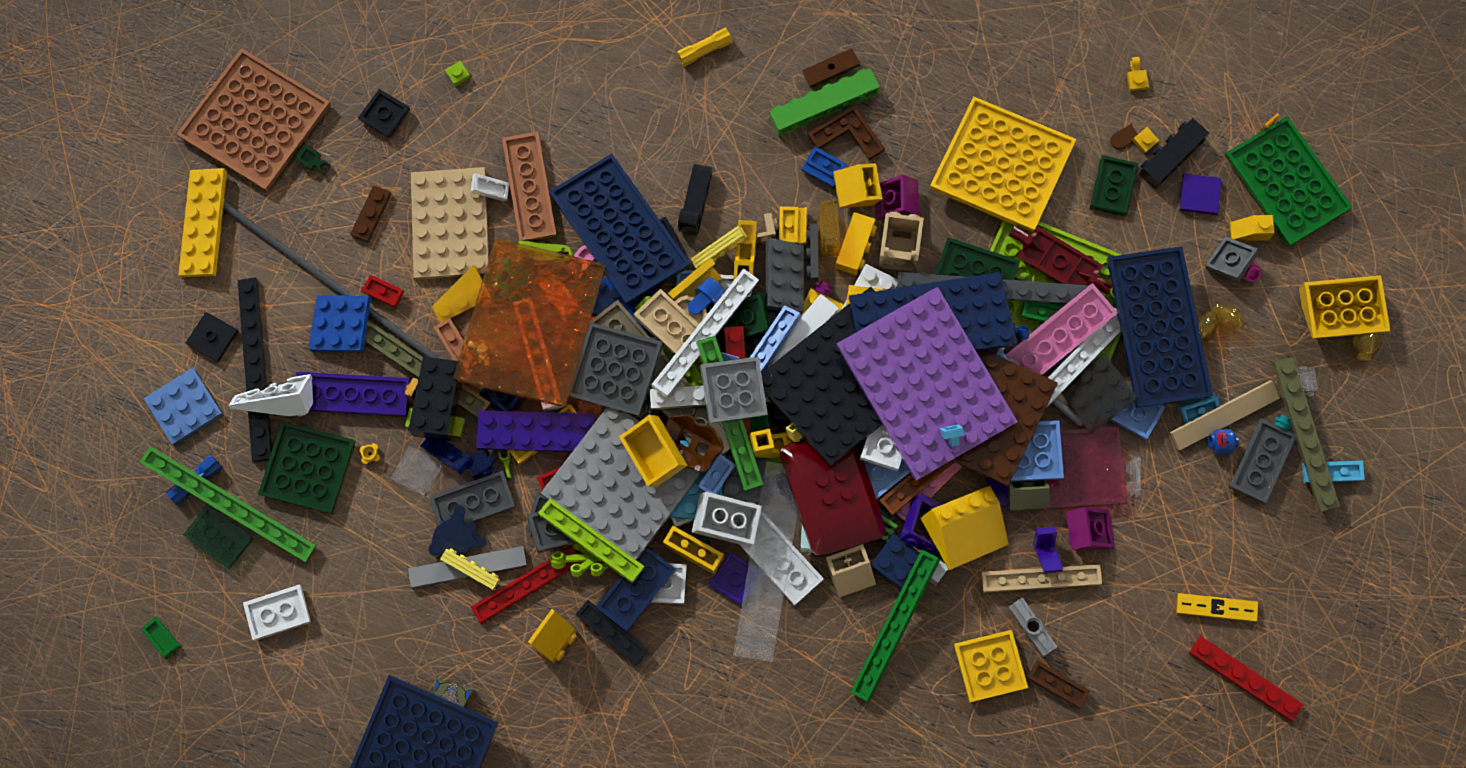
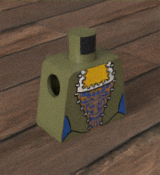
(454, 692)

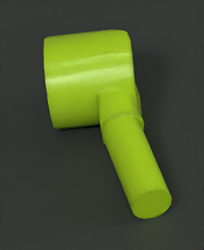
(505, 461)

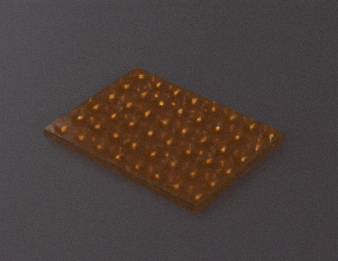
(530, 322)

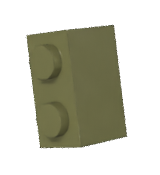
(1028, 495)

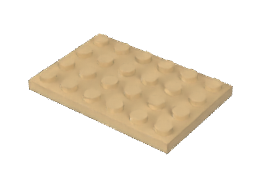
(448, 224)

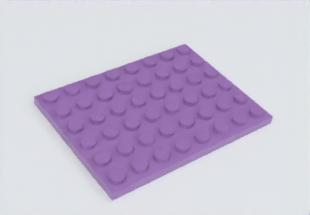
(926, 378)

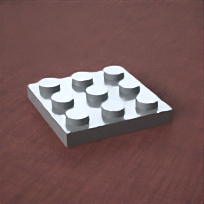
(733, 390)

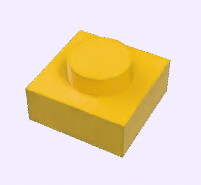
(1145, 140)

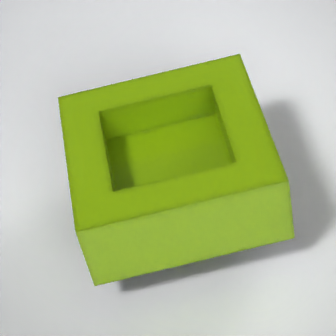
(457, 73)

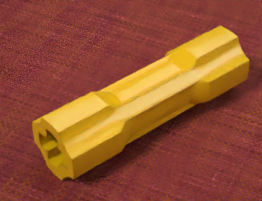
(693, 52)

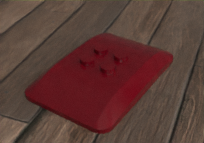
(832, 501)

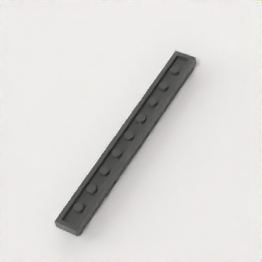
(1014, 289)

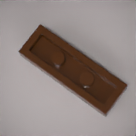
(370, 214)
(1058, 684)

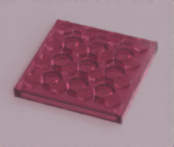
(1090, 470)

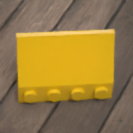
(1345, 307)
(967, 527)

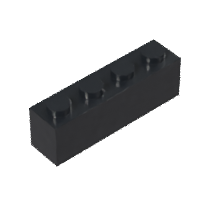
(1174, 153)

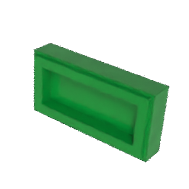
(160, 637)

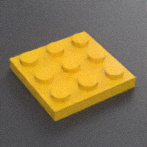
(990, 666)

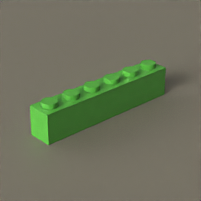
(824, 102)

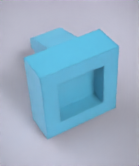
(952, 434)

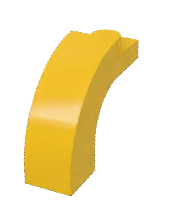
(746, 251)
(767, 444)

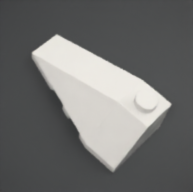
(285, 399)

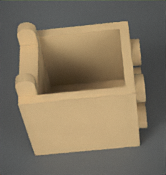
(899, 252)

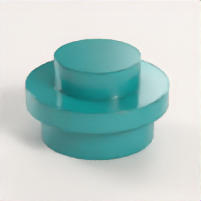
(1283, 422)

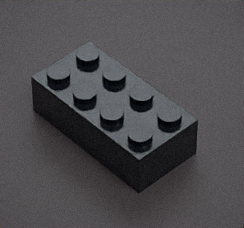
(435, 400)

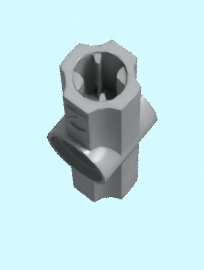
(1040, 638)

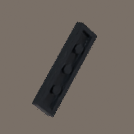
(611, 633)

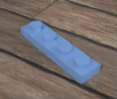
(776, 336)

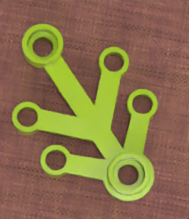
(558, 561)

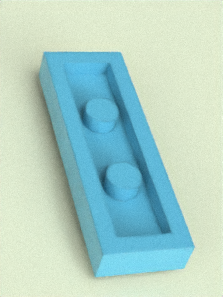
(1342, 471)

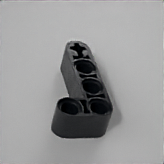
(692, 212)

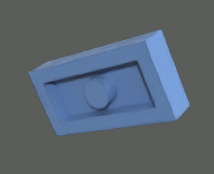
(716, 474)

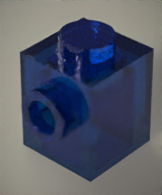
(481, 464)

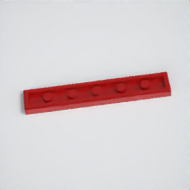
(520, 588)

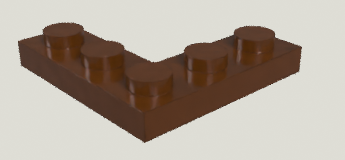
(851, 122)

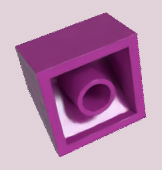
(899, 196)
(1089, 529)

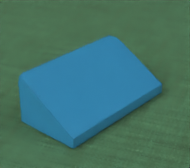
(1195, 408)

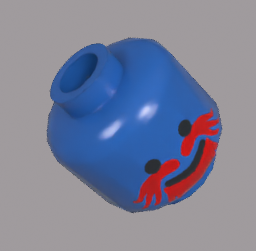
(1223, 441)

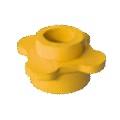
(364, 450)

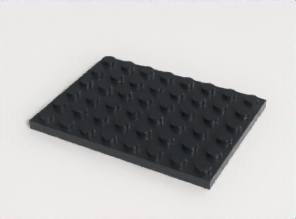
(820, 391)

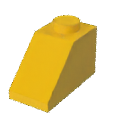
(1252, 228)

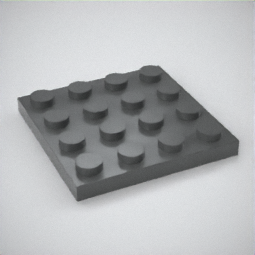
(615, 369)

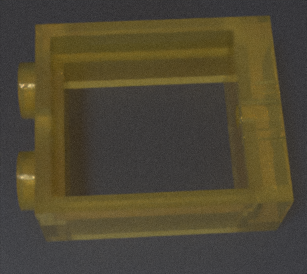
(829, 228)

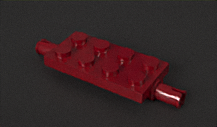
(1058, 259)

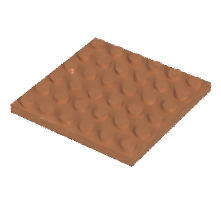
(254, 119)

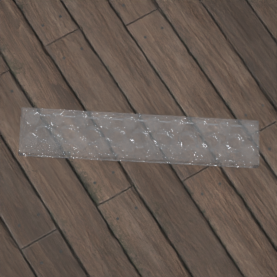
(767, 568)

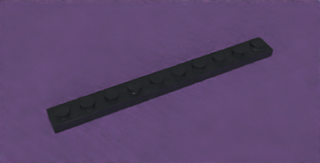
(254, 365)

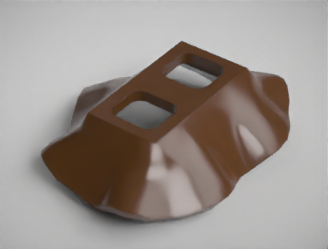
(685, 423)

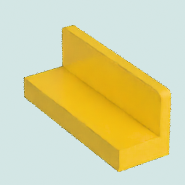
(689, 284)

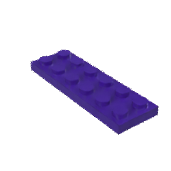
(358, 394)
(531, 430)

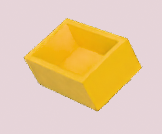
(653, 451)

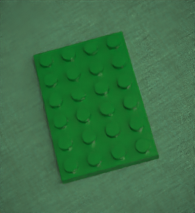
(1288, 181)

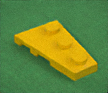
(460, 296)

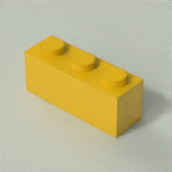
(856, 244)
(693, 550)

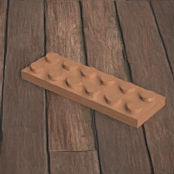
(529, 187)

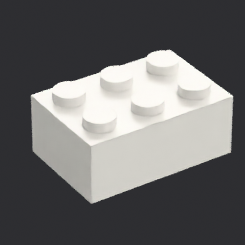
(726, 519)

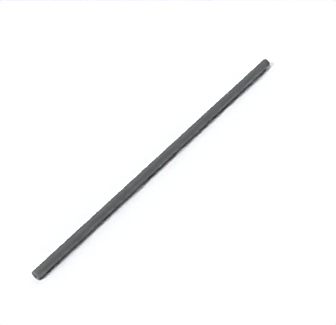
(324, 278)

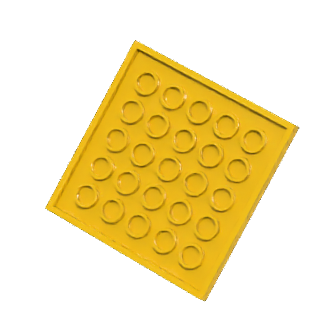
(1003, 164)

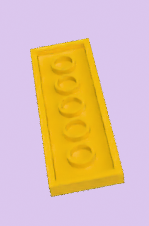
(202, 223)

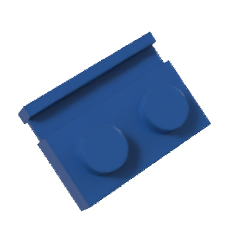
(822, 165)

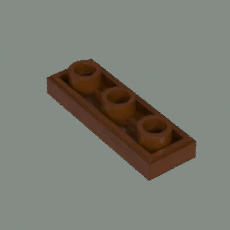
(840, 63)

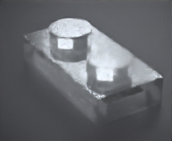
(1134, 469)

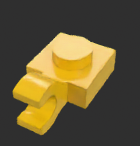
(1137, 78)

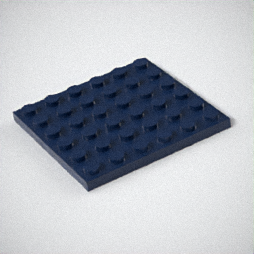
(422, 731)

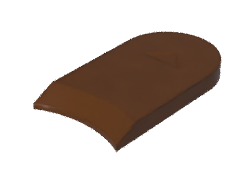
(1123, 137)

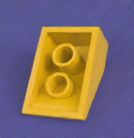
(553, 637)

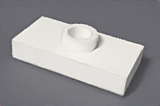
(489, 187)

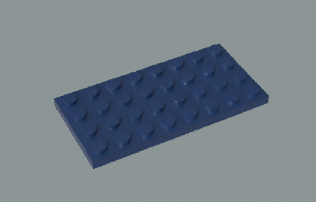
(620, 229)
(975, 301)
(1159, 327)

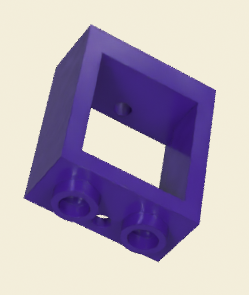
(923, 504)

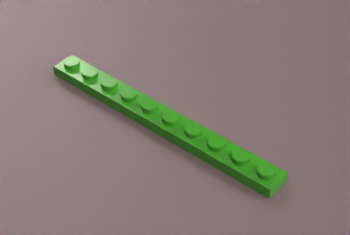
(228, 504)

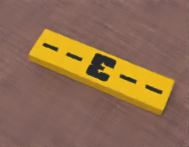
(1217, 607)

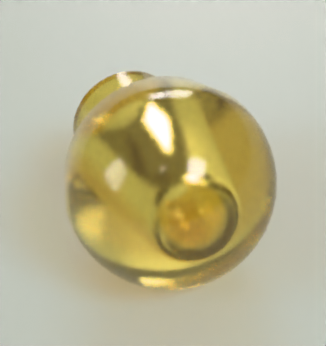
(1228, 317)
(1207, 326)
(1366, 346)

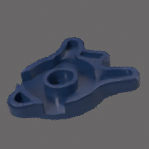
(455, 534)

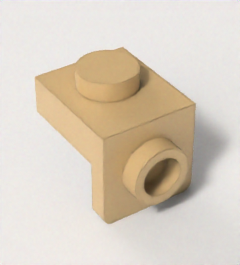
(771, 226)

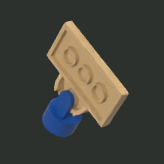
(676, 320)

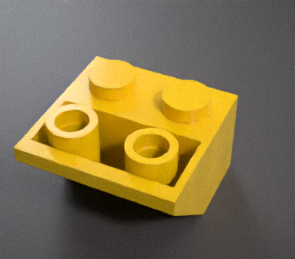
(858, 186)

